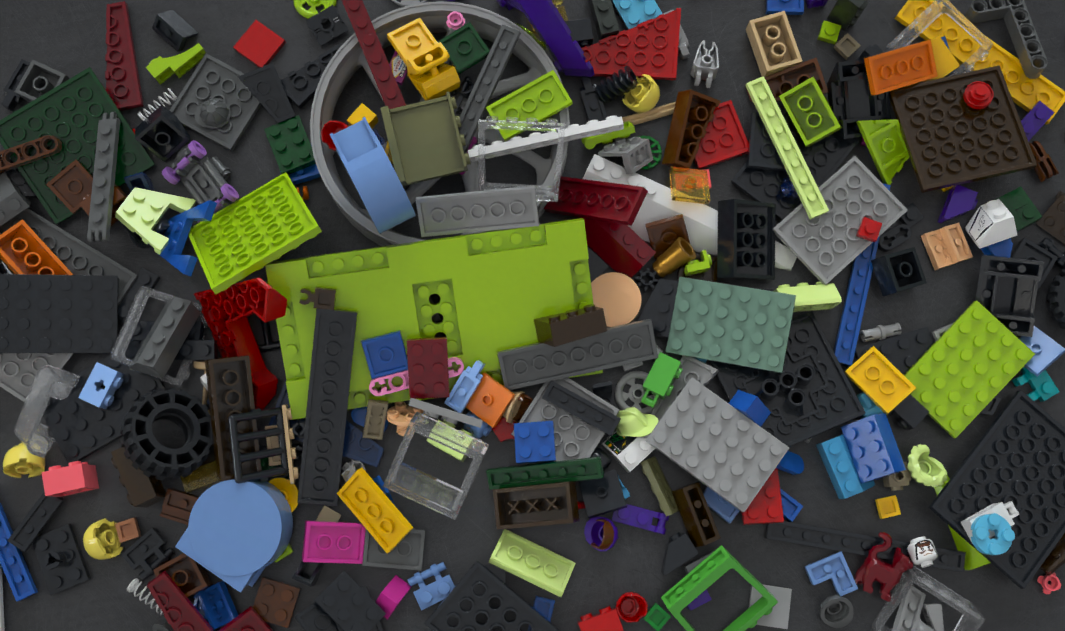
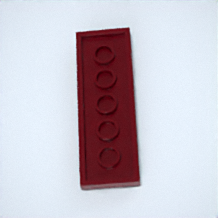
(598, 200)

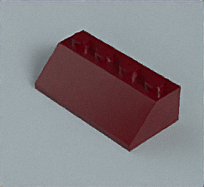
(617, 246)

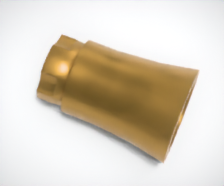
(674, 257)

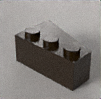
(570, 326)

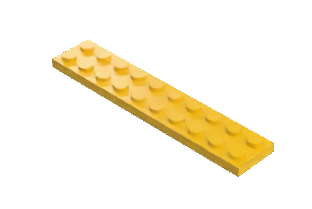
(1023, 90)

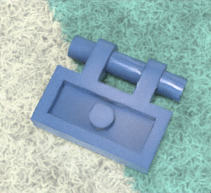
(435, 591)

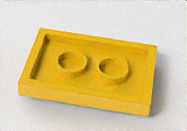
(880, 380)

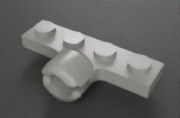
(909, 612)

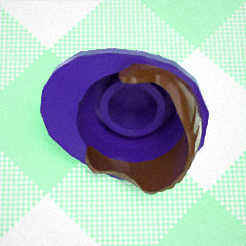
(601, 533)

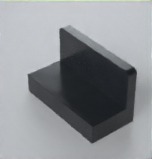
(173, 29)

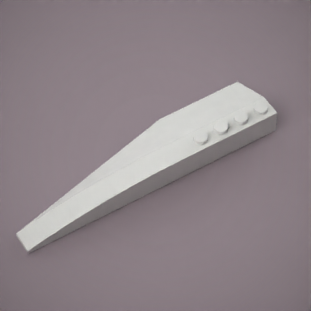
(699, 218)

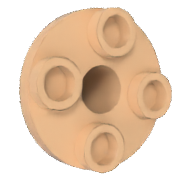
(401, 416)

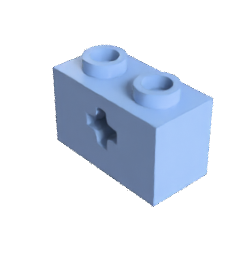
(92, 389)

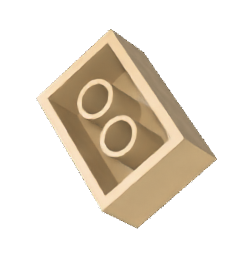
(773, 43)

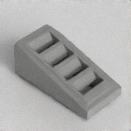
(933, 616)

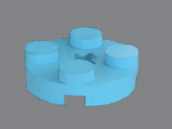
(1003, 534)

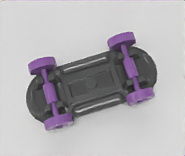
(200, 177)

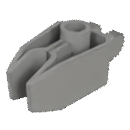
(705, 65)

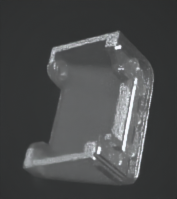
(46, 384)

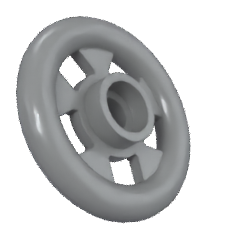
(621, 396)

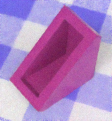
(392, 595)

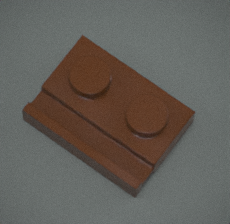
(178, 505)

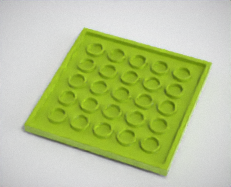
(252, 232)

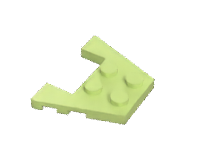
(143, 211)

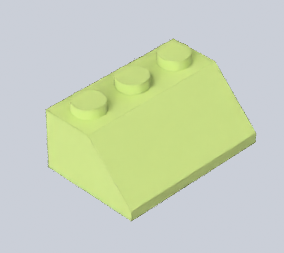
(812, 296)

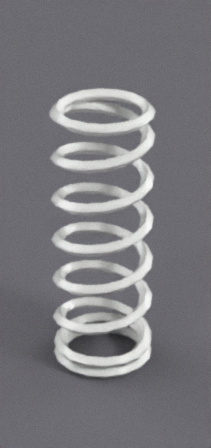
(155, 103)
(133, 586)

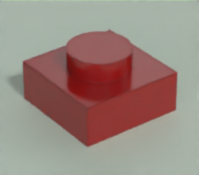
(869, 229)

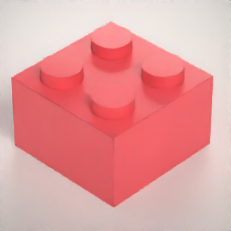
(70, 479)

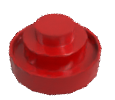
(978, 95)

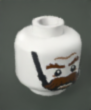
(922, 551)

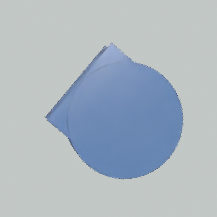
(373, 176)
(238, 530)

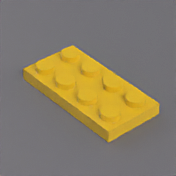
(374, 510)

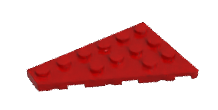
(646, 49)

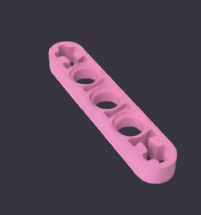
(404, 375)

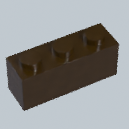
(696, 514)

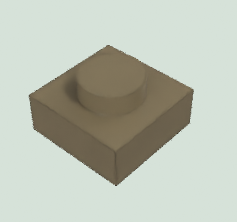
(847, 46)

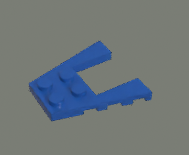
(178, 232)

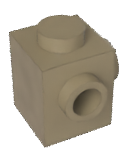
(898, 480)

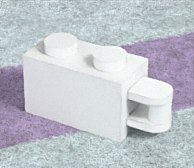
(998, 508)

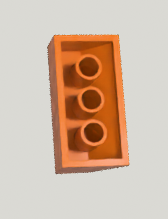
(27, 253)

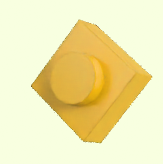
(887, 507)

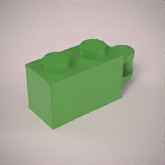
(661, 378)

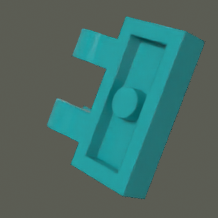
(1042, 386)

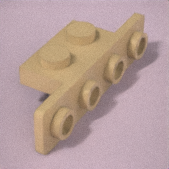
(272, 442)

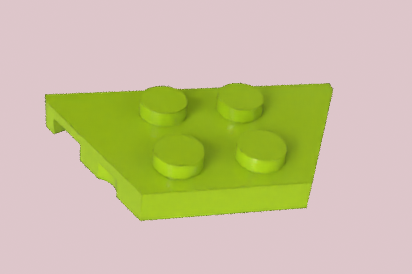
(885, 146)

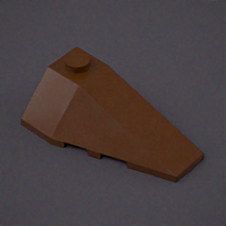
(791, 77)

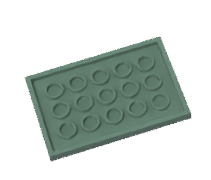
(731, 324)

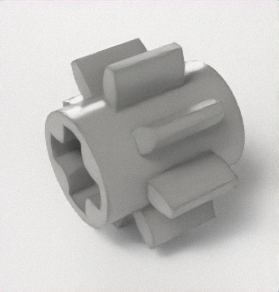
(350, 468)

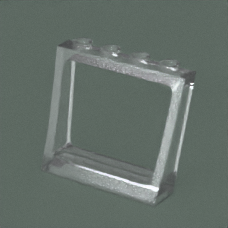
(928, 17)
(543, 192)
(129, 327)

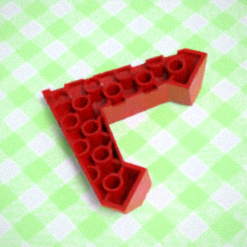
(228, 322)

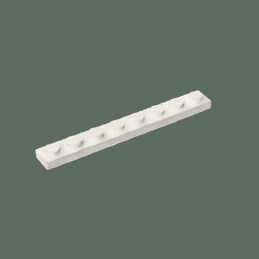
(538, 140)

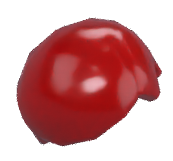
(331, 127)
(631, 607)

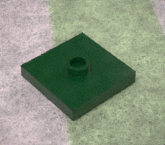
(465, 47)

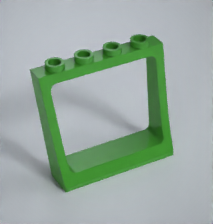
(704, 576)

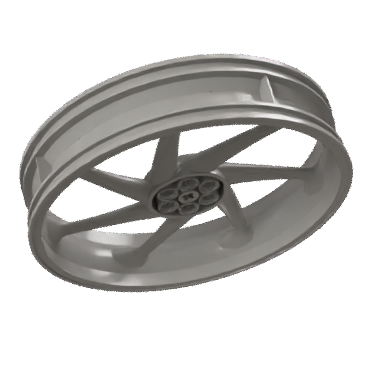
(351, 58)

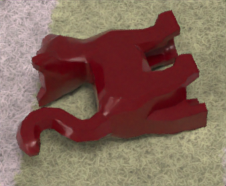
(878, 570)

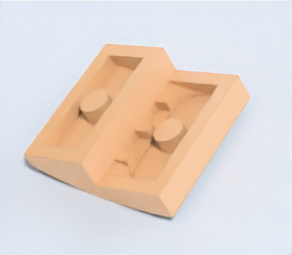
(946, 246)

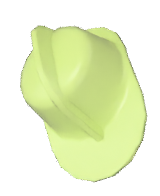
(635, 423)

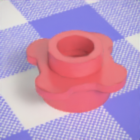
(1055, 583)

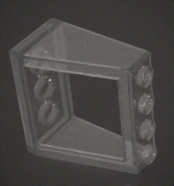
(424, 487)
(970, 621)

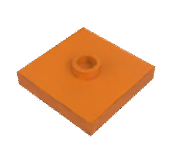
(490, 400)

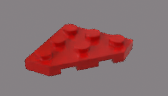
(723, 138)

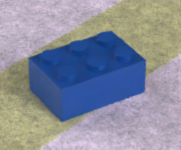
(873, 448)

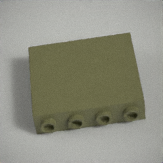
(425, 140)

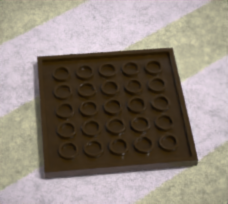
(959, 143)

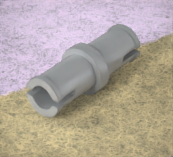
(880, 332)

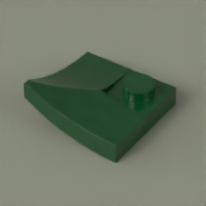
(1021, 208)

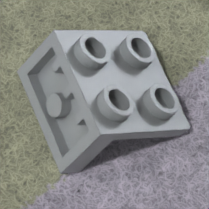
(634, 151)

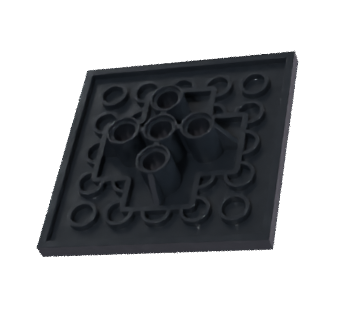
(824, 397)

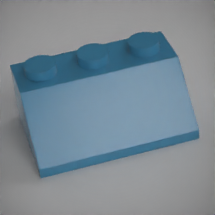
(841, 467)

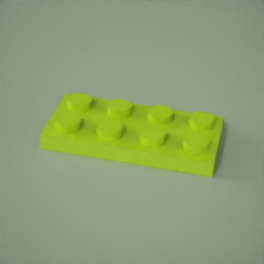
(535, 100)

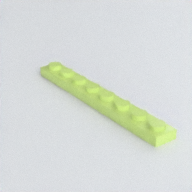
(787, 148)

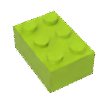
(810, 112)

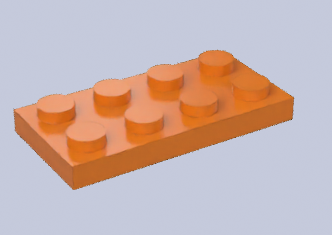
(900, 67)

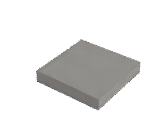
(780, 613)

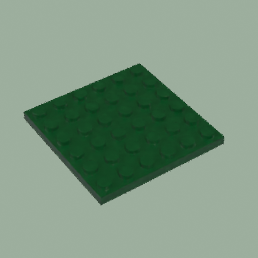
(72, 116)

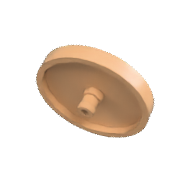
(618, 298)

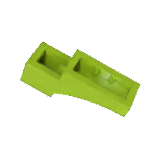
(180, 64)

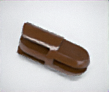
(1045, 167)

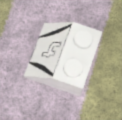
(991, 224)

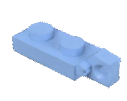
(465, 387)

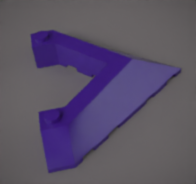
(555, 34)

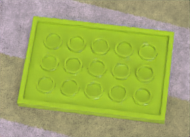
(967, 368)

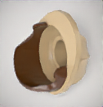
(517, 407)

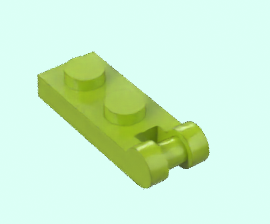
(590, 142)

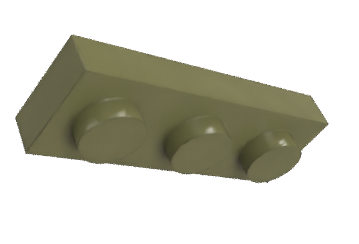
(659, 486)

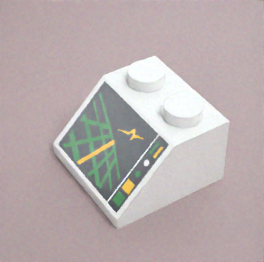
(628, 450)

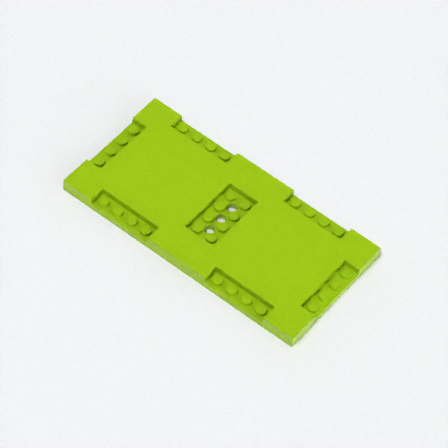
(486, 287)

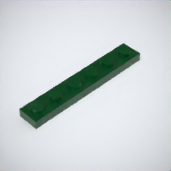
(545, 473)

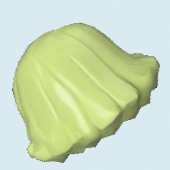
(925, 468)

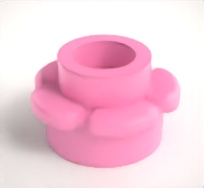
(455, 16)

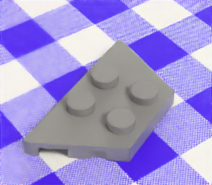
(449, 415)

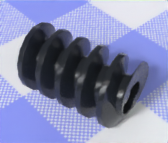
(617, 84)

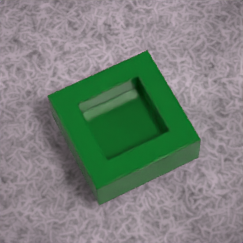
(656, 617)

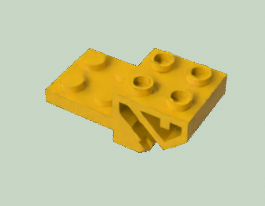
(424, 60)

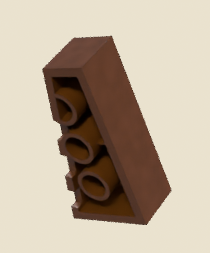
(687, 127)

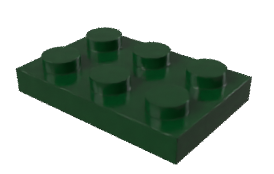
(290, 145)

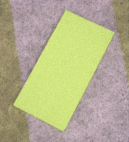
(532, 562)

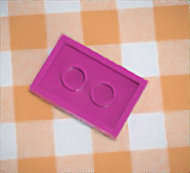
(333, 542)

